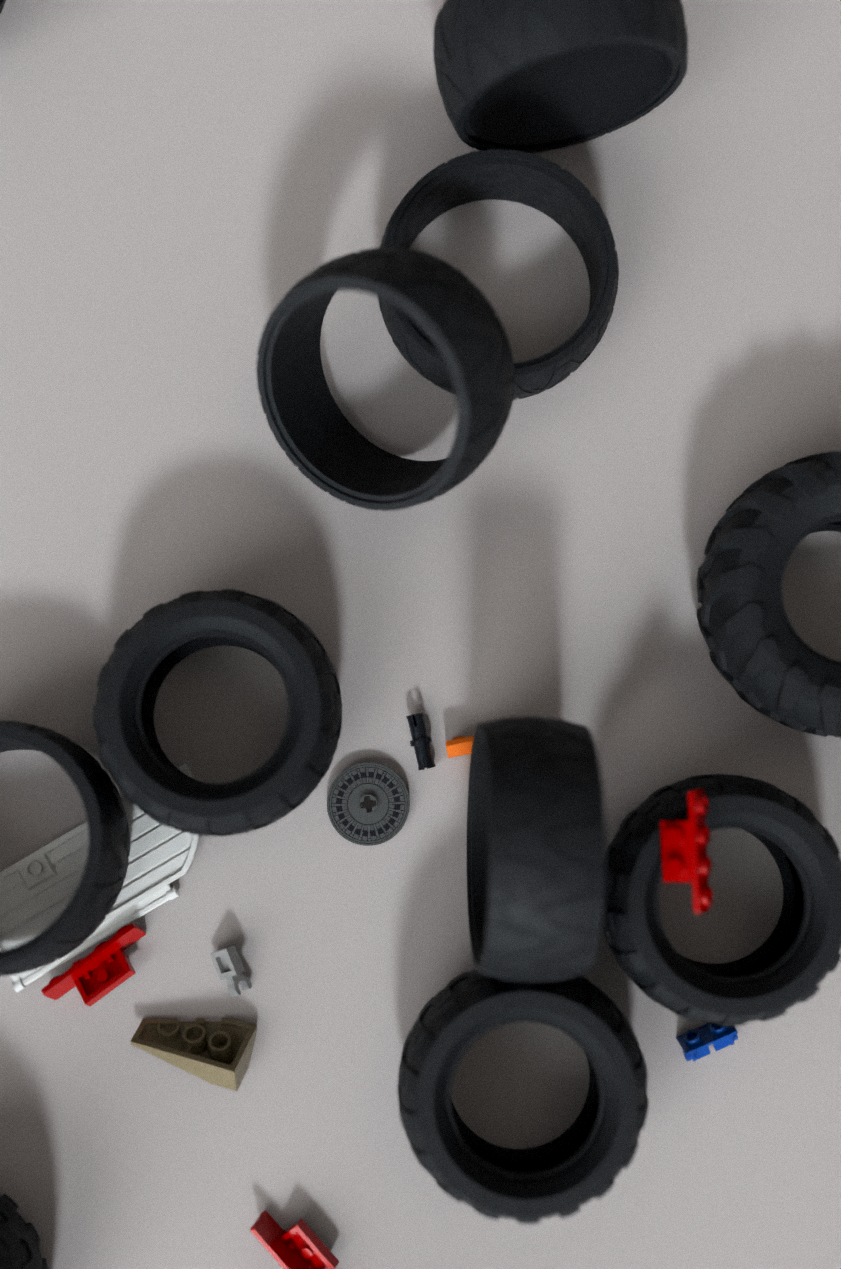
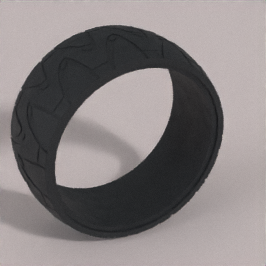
(555, 69)
(528, 181)
(309, 420)
(107, 848)
(535, 849)

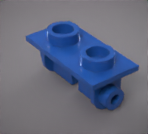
(696, 1041)

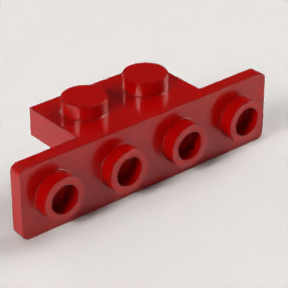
(686, 851)
(100, 970)
(295, 1247)

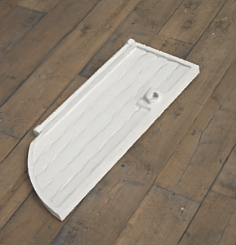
(46, 880)

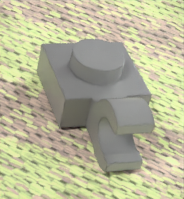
(229, 966)

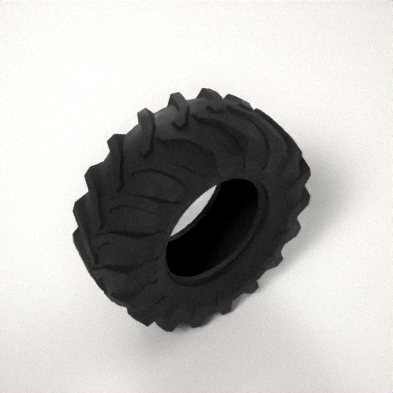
(744, 601)

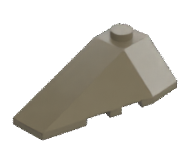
(207, 1049)

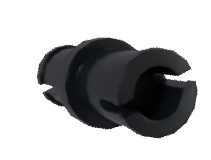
(420, 741)

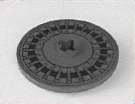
(386, 816)

